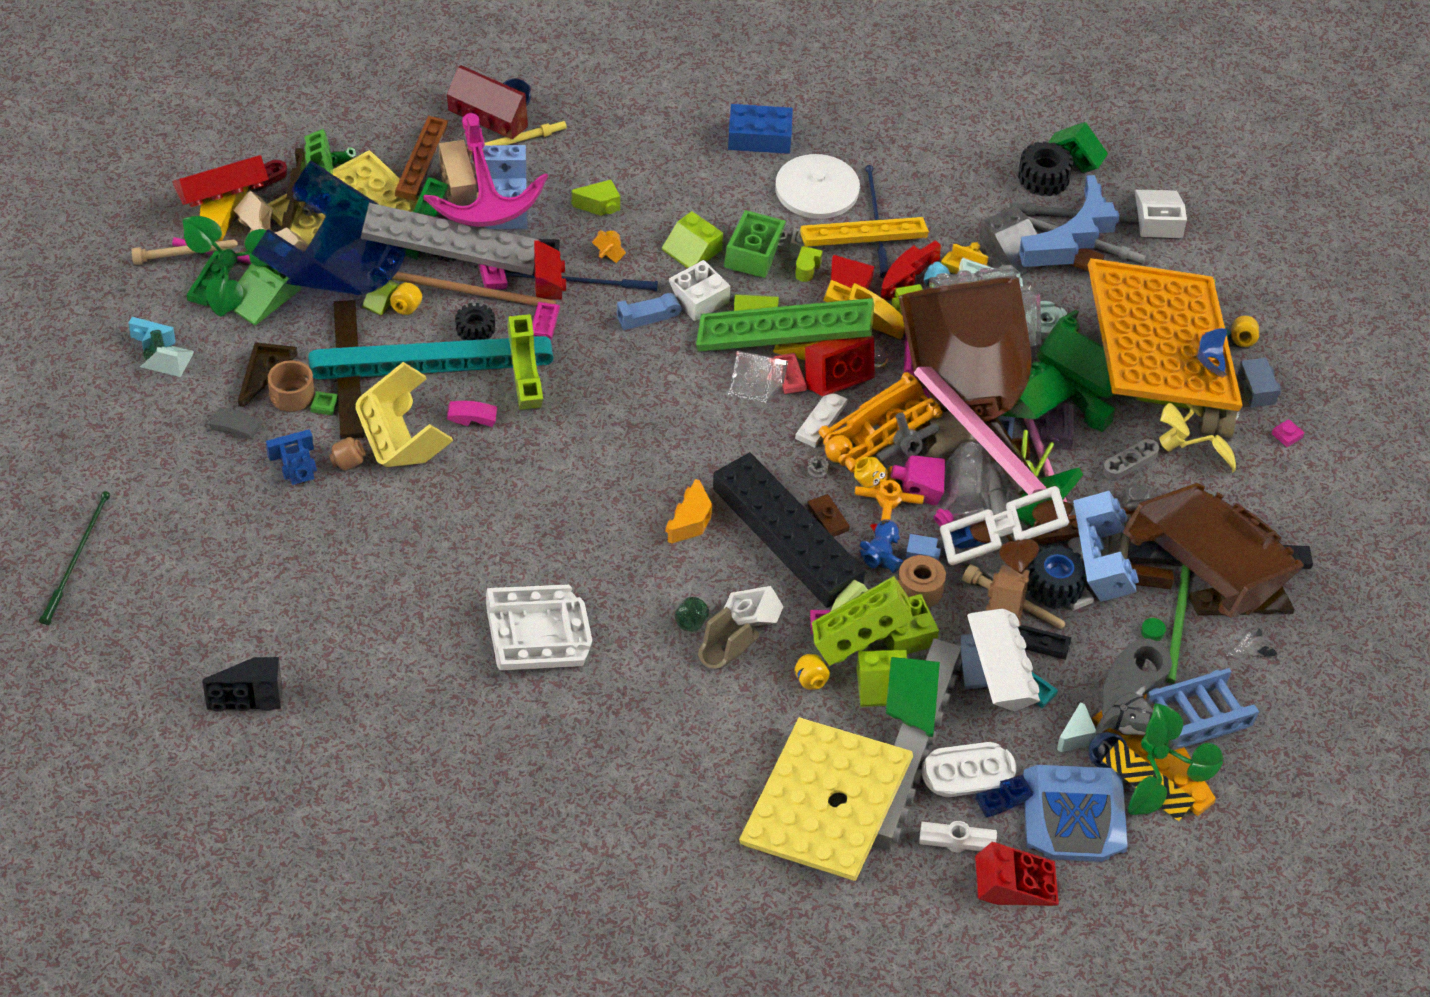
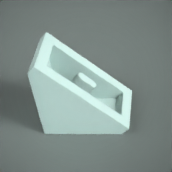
(1078, 731)

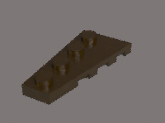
(1207, 603)

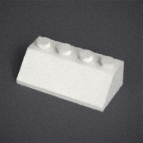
(1004, 659)

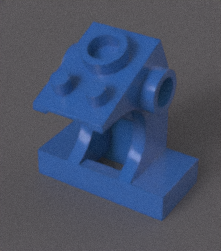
(296, 459)

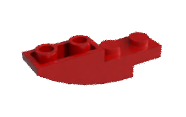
(908, 265)

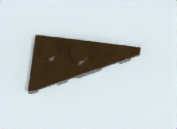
(289, 215)
(262, 359)

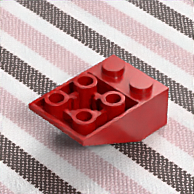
(1015, 877)

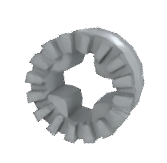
(819, 473)

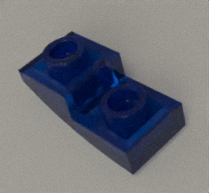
(1010, 794)

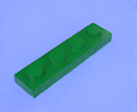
(434, 188)

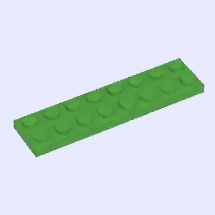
(785, 324)

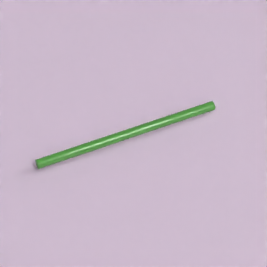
(1178, 622)

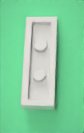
(823, 414)

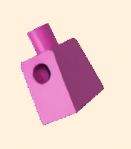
(922, 477)

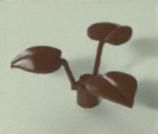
(1020, 553)

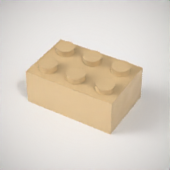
(458, 173)

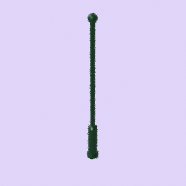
(57, 594)

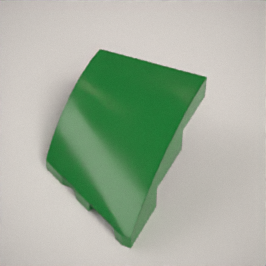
(913, 692)

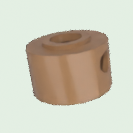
(291, 376)
(930, 588)

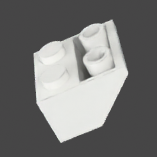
(700, 290)

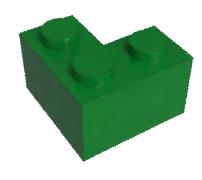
(1082, 145)

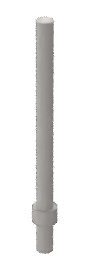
(1122, 252)

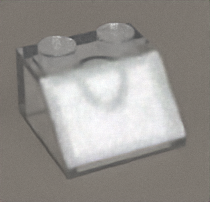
(757, 376)

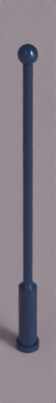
(882, 256)
(625, 283)

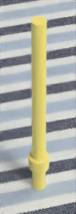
(544, 130)

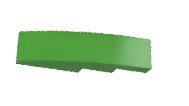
(318, 150)

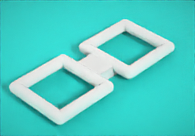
(1003, 524)

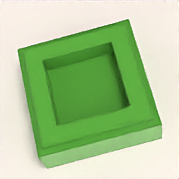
(324, 403)

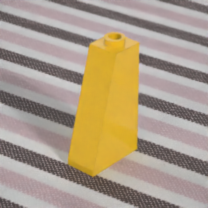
(222, 209)

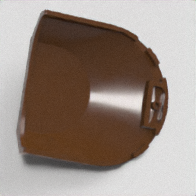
(973, 340)

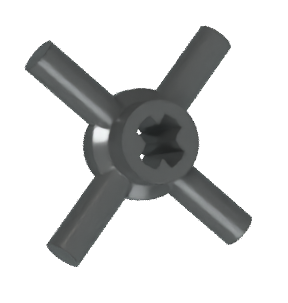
(907, 440)

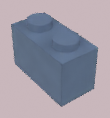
(1258, 382)

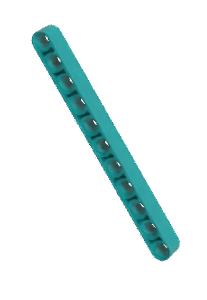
(422, 357)

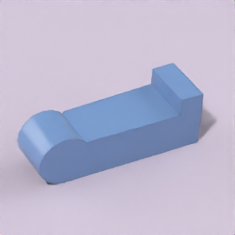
(647, 311)

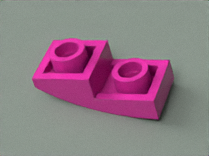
(464, 411)

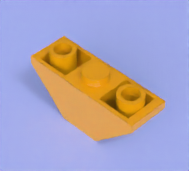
(690, 515)

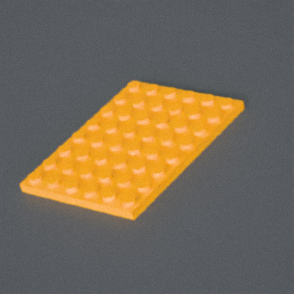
(1154, 331)

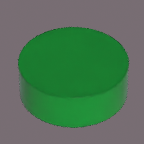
(1153, 629)

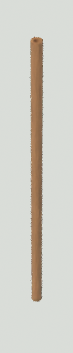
(470, 289)

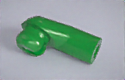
(342, 156)

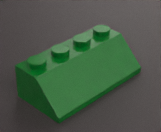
(1043, 392)

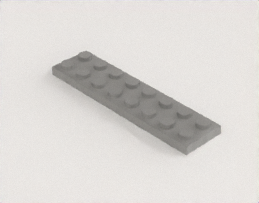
(449, 238)

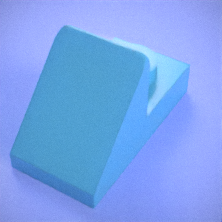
(141, 329)

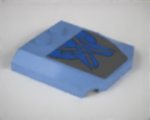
(1075, 812)

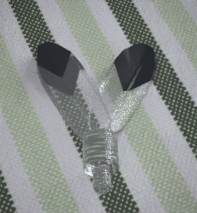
(1249, 647)

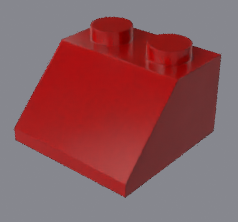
(548, 272)

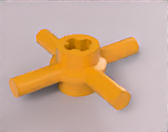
(889, 495)

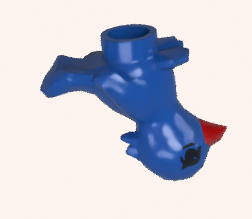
(879, 549)

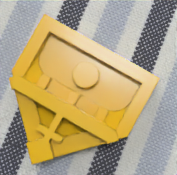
(958, 252)

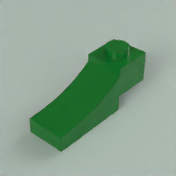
(1096, 412)

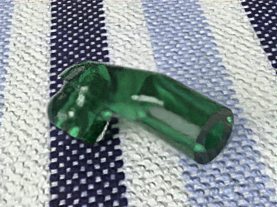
(157, 341)

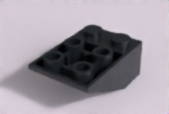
(245, 686)

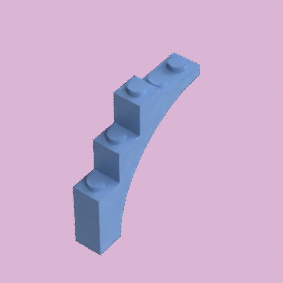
(1062, 243)

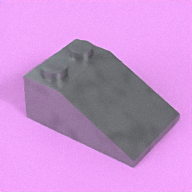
(1003, 236)

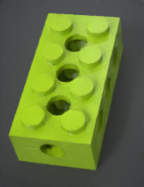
(859, 614)

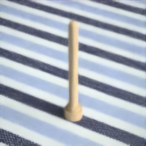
(141, 255)
(974, 576)

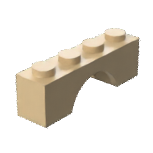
(257, 215)

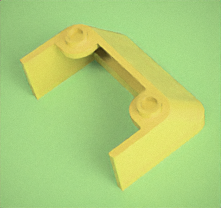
(381, 417)

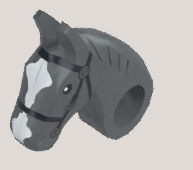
(1126, 685)

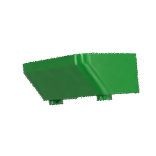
(1076, 356)

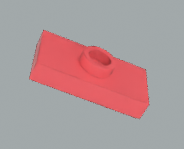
(794, 378)

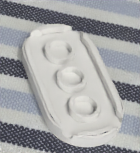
(967, 769)

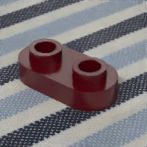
(271, 167)

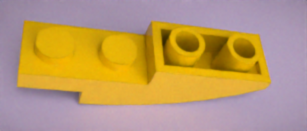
(885, 316)

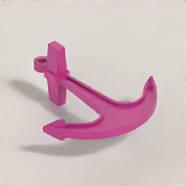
(490, 206)

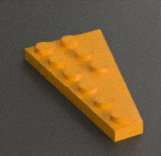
(1172, 768)

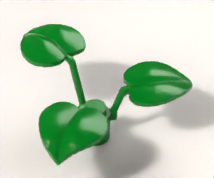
(199, 236)
(1162, 727)

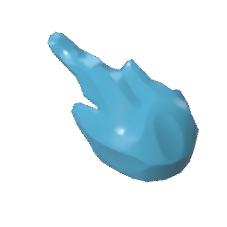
(933, 270)

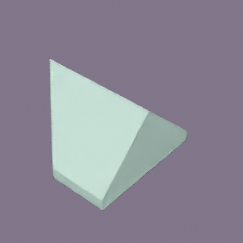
(169, 360)

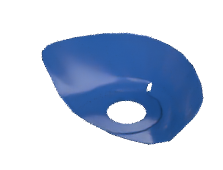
(1212, 346)

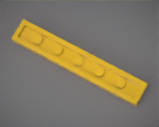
(864, 231)

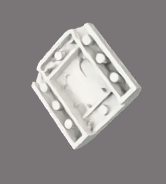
(538, 627)

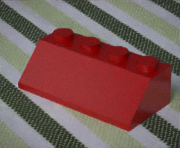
(221, 180)

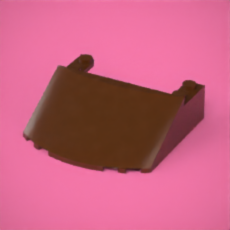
(1217, 543)

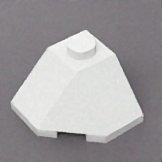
(755, 606)

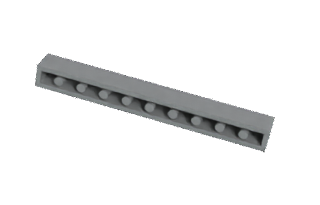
(917, 742)

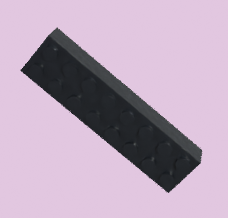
(787, 528)

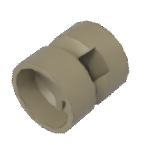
(1218, 422)

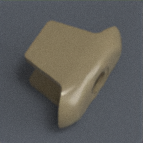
(948, 438)
(723, 630)

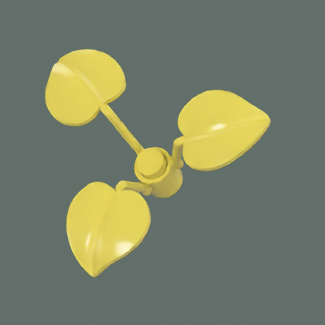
(1180, 431)

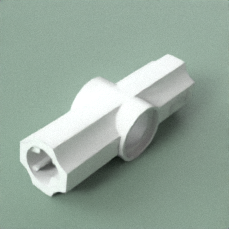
(944, 836)

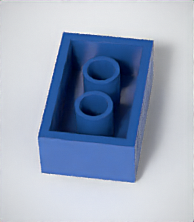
(760, 128)

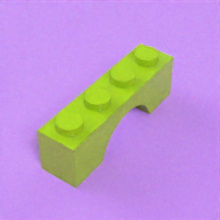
(524, 362)

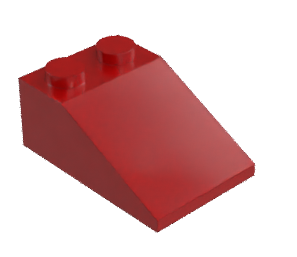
(839, 364)

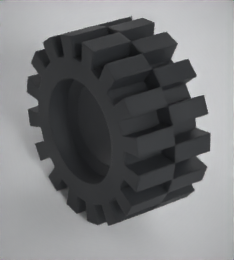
(471, 313)

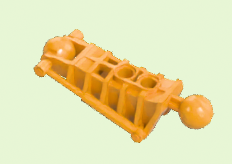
(901, 397)

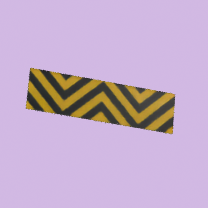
(1135, 768)

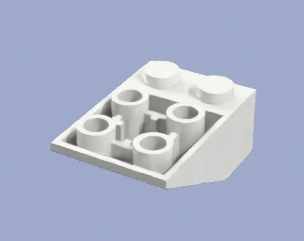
(1160, 213)

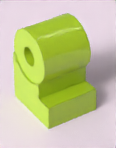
(806, 262)

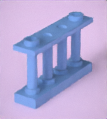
(1209, 728)

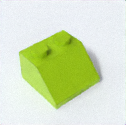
(693, 240)
(873, 675)

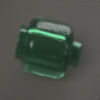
(691, 614)

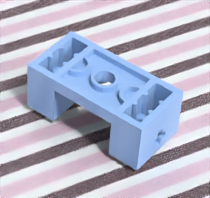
(508, 175)
(1109, 574)

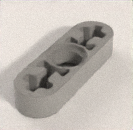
(1134, 451)

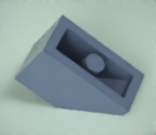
(972, 667)

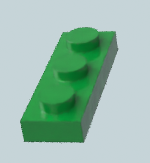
(212, 269)

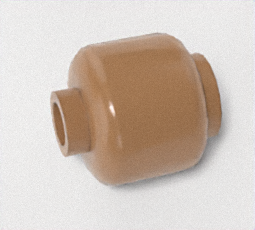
(347, 454)

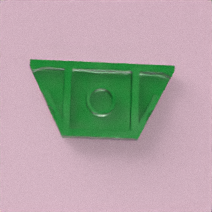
(1064, 481)

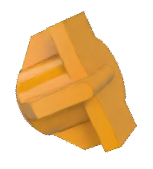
(609, 245)

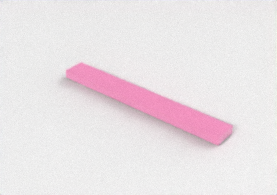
(979, 430)

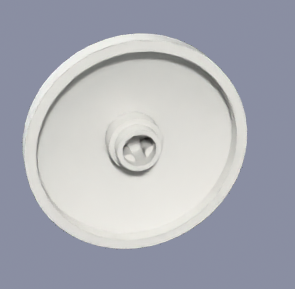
(817, 186)

